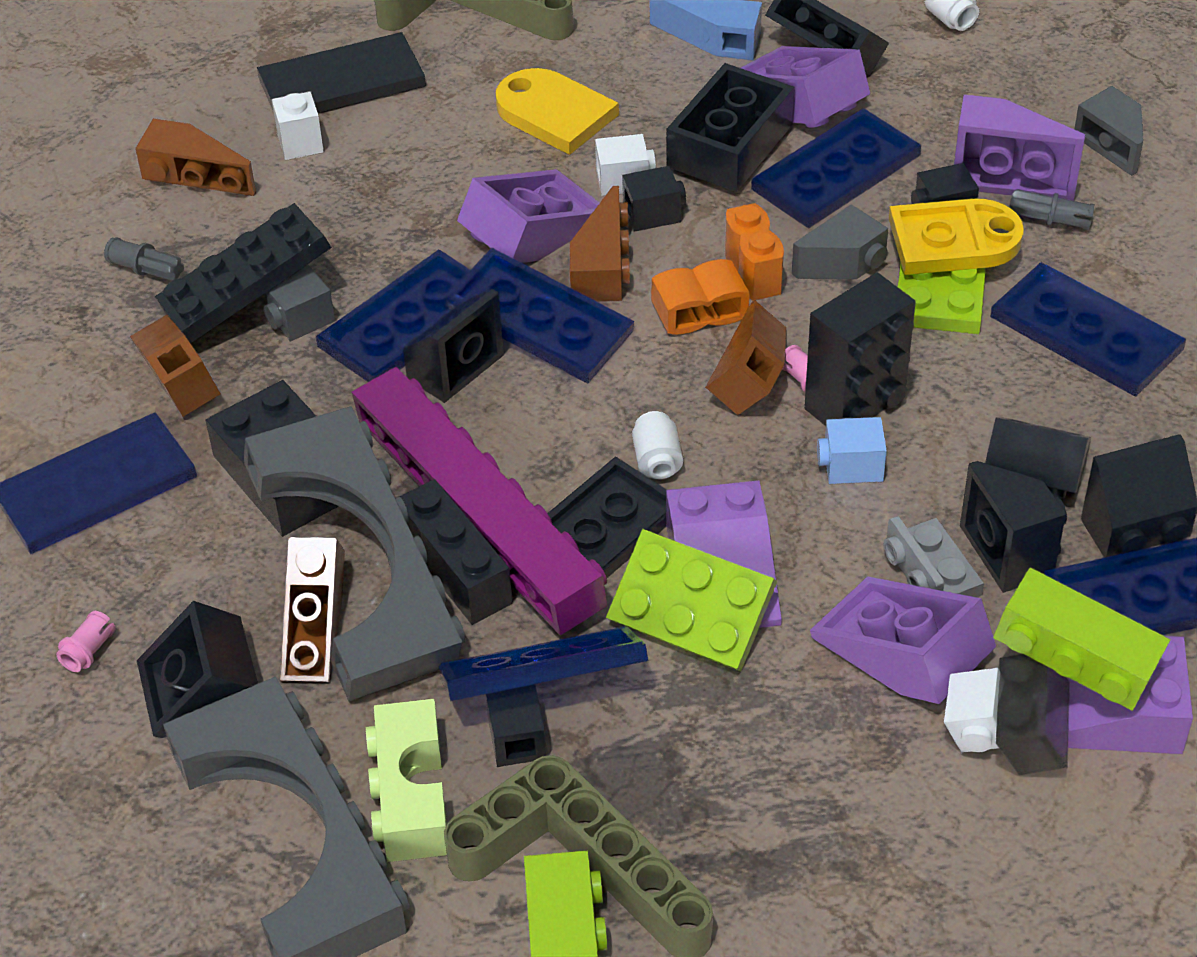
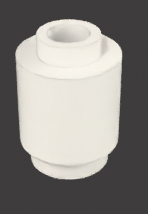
(954, 13)
(657, 445)

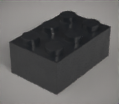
(730, 127)
(859, 351)
(260, 413)

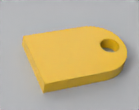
(553, 107)
(954, 235)

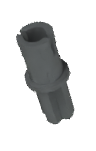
(1051, 208)
(143, 259)

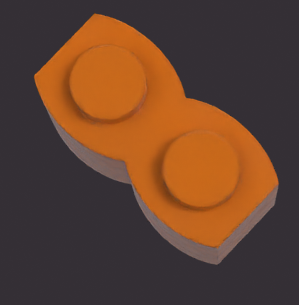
(754, 250)
(699, 296)

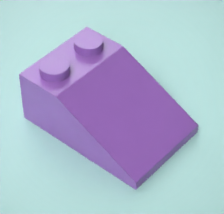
(822, 77)
(1017, 149)
(525, 212)
(728, 524)
(908, 635)
(1155, 725)

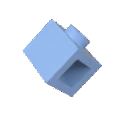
(853, 450)

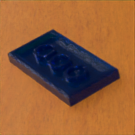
(835, 167)
(546, 315)
(1088, 328)
(376, 331)
(94, 482)
(1145, 585)
(542, 662)

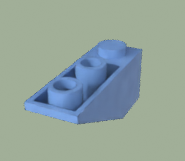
(714, 26)

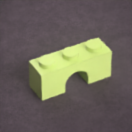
(410, 813)

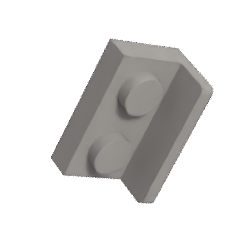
(930, 558)

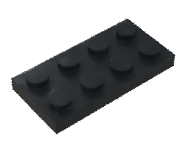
(242, 272)

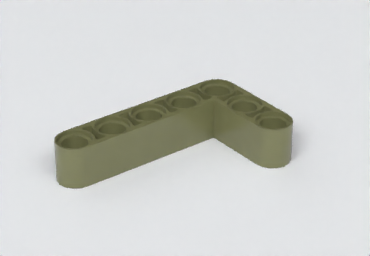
(541, 17)
(605, 835)

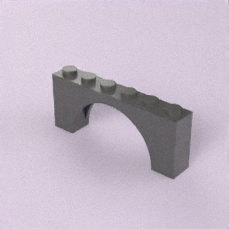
(335, 462)
(260, 737)

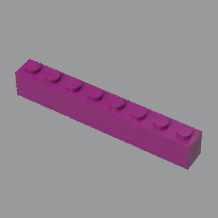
(429, 447)

